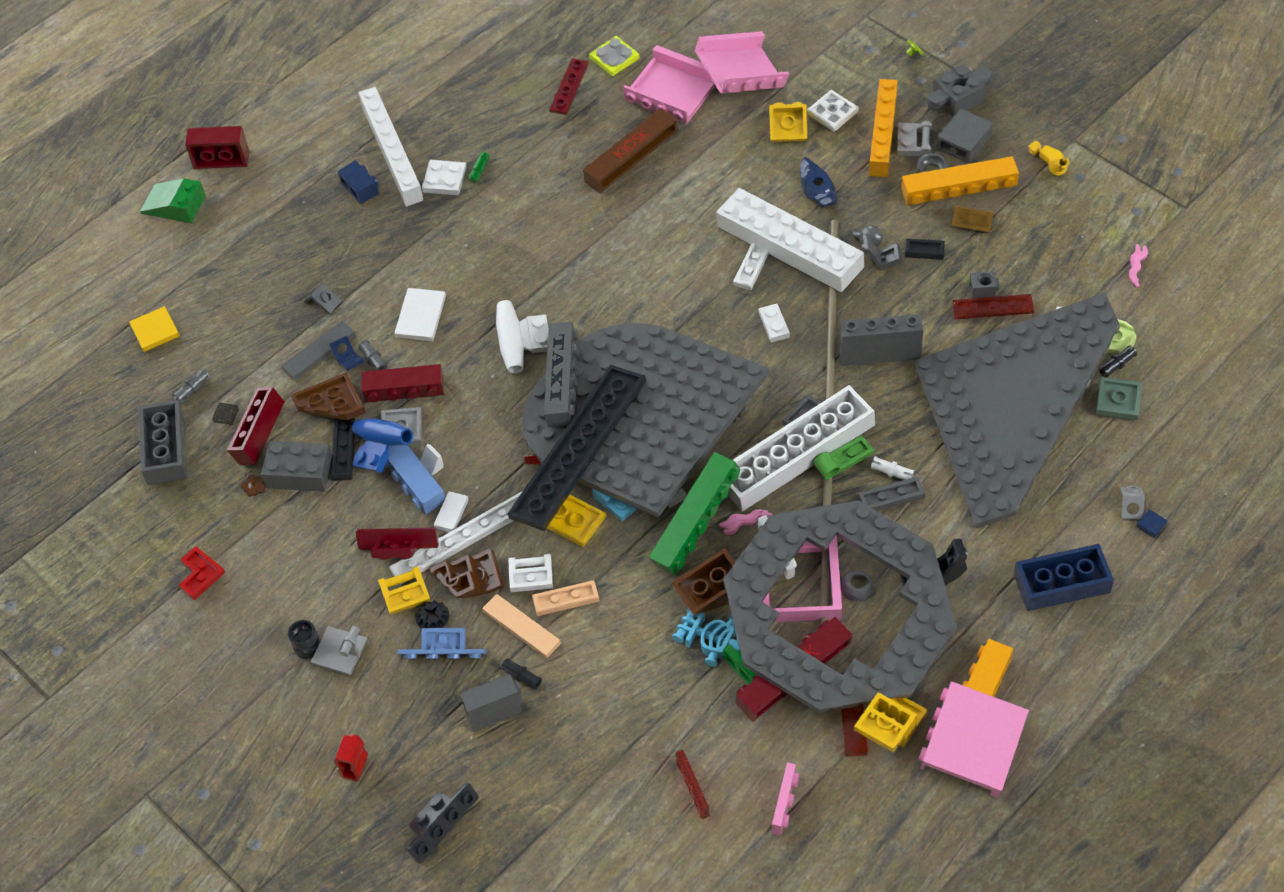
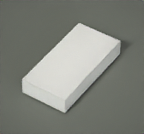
(451, 512)

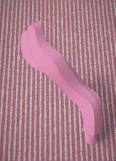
(1135, 260)
(737, 520)

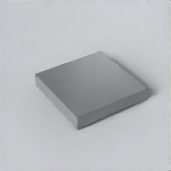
(407, 417)

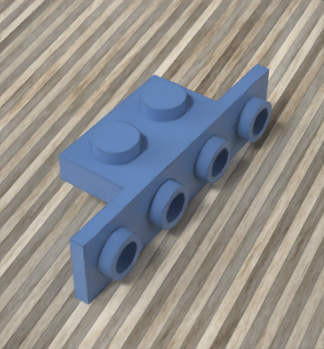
(442, 641)

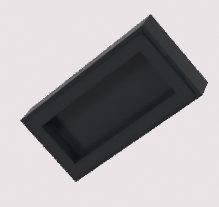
(924, 249)

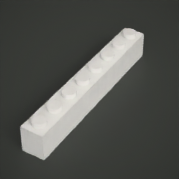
(391, 146)

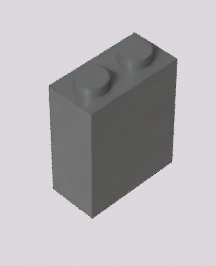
(964, 136)
(492, 702)

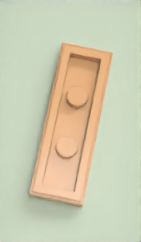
(565, 598)

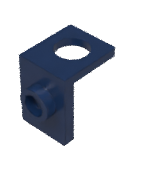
(349, 358)

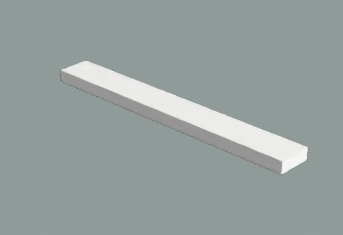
(458, 539)

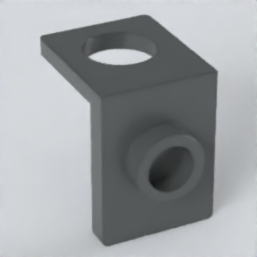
(324, 297)

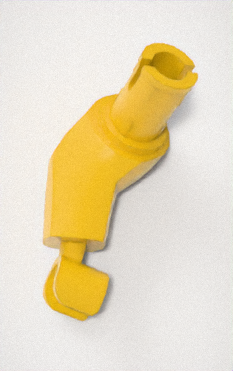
(1055, 159)

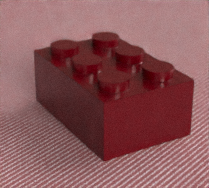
(217, 147)

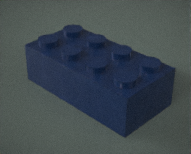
(1063, 577)

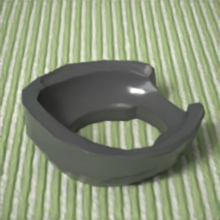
(931, 159)
(853, 593)

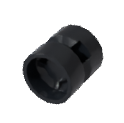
(303, 638)

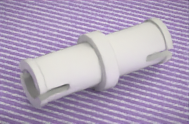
(892, 469)

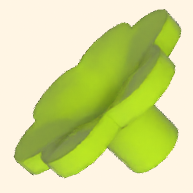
(913, 48)

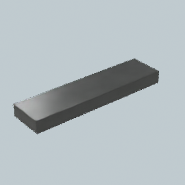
(316, 351)

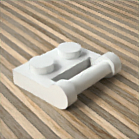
(530, 578)

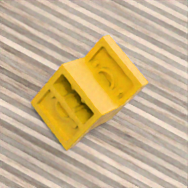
(890, 721)

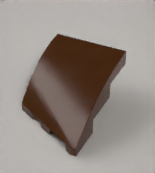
(470, 575)

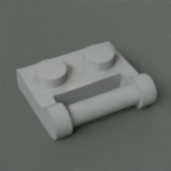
(908, 139)

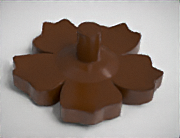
(253, 485)

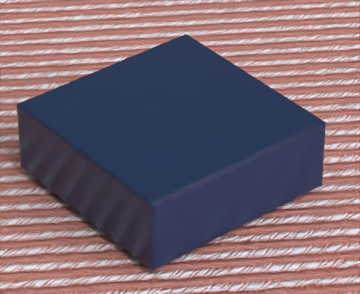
(1151, 523)

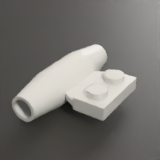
(517, 336)

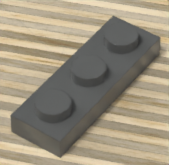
(893, 494)

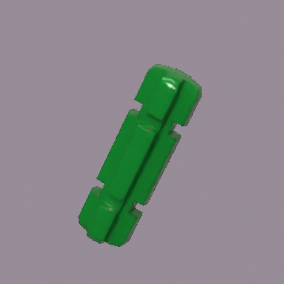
(478, 167)

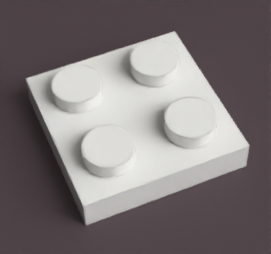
(444, 177)

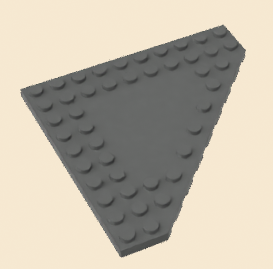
(1011, 396)

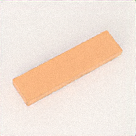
(521, 626)

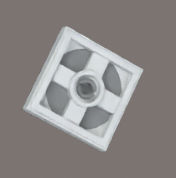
(832, 110)

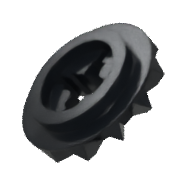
(441, 612)

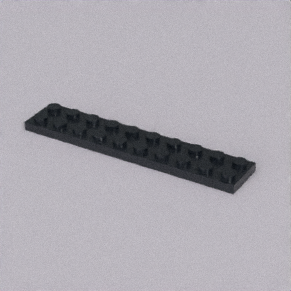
(576, 448)

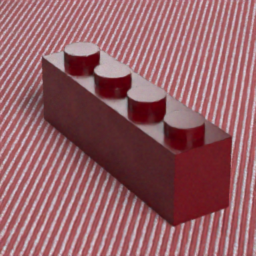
(402, 383)
(256, 426)

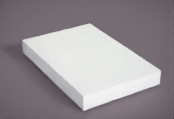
(420, 314)

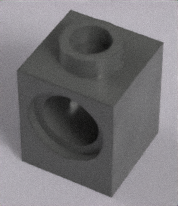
(983, 284)

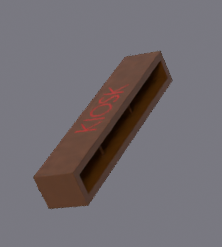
(630, 150)

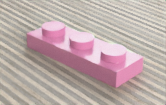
(785, 799)

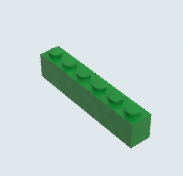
(695, 513)

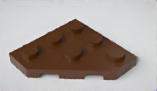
(330, 399)

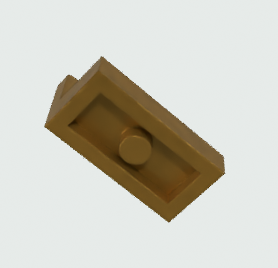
(972, 218)

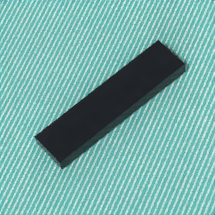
(342, 450)

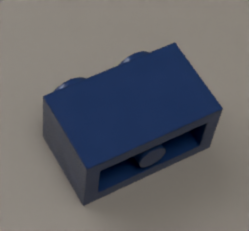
(358, 181)

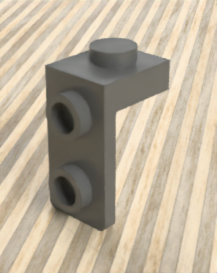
(882, 258)

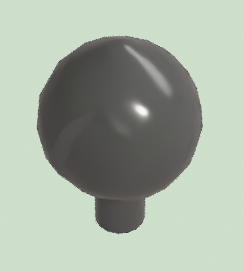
(872, 232)

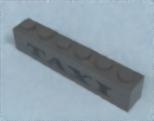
(560, 374)

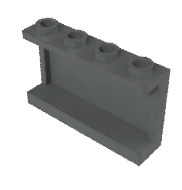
(881, 339)

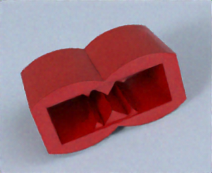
(351, 757)

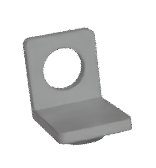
(1132, 494)

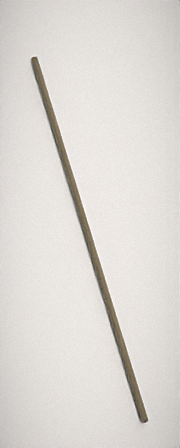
(827, 489)

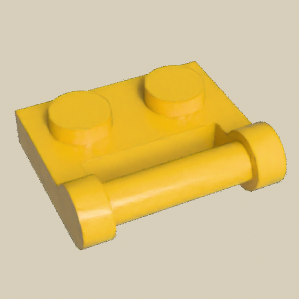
(405, 596)

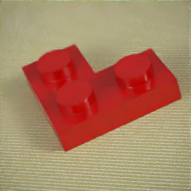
(203, 575)

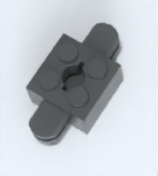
(959, 89)

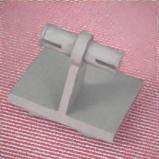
(339, 650)

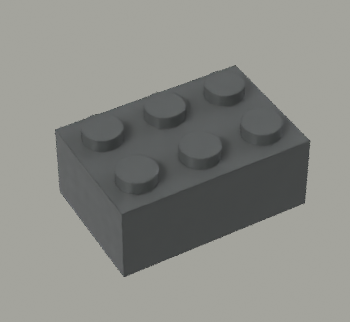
(297, 466)

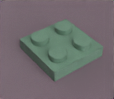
(1119, 398)

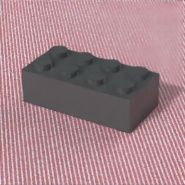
(162, 442)

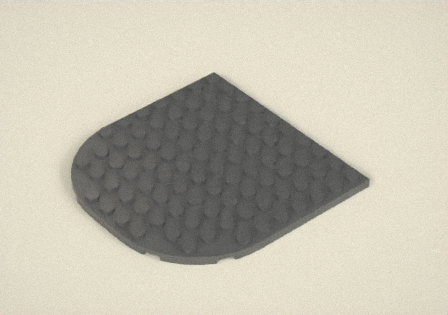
(672, 421)

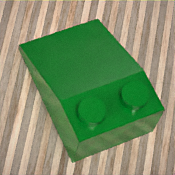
(175, 200)

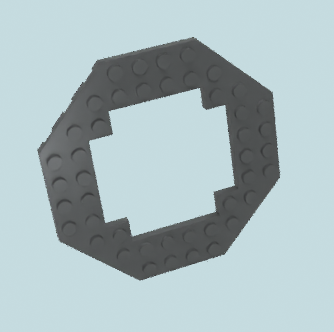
(797, 671)

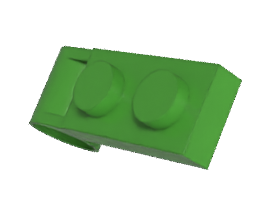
(843, 457)

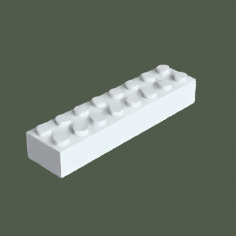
(790, 239)
(798, 444)

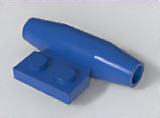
(379, 436)

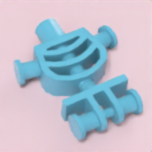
(722, 634)

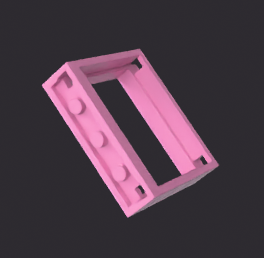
(816, 613)

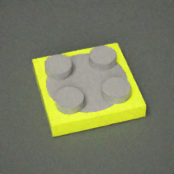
(614, 56)

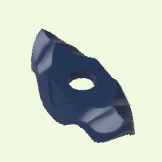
(824, 194)

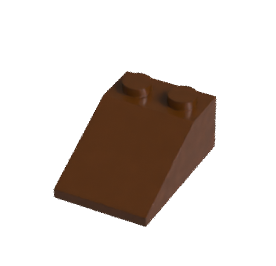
(703, 585)

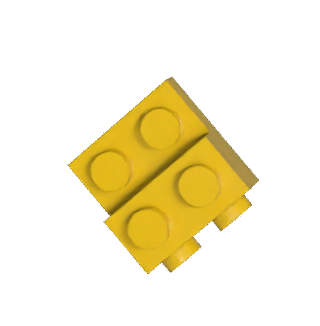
(788, 122)

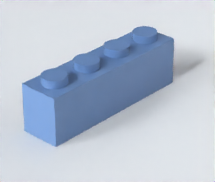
(414, 478)

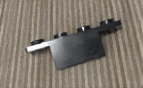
(438, 819)

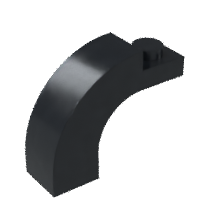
(951, 563)

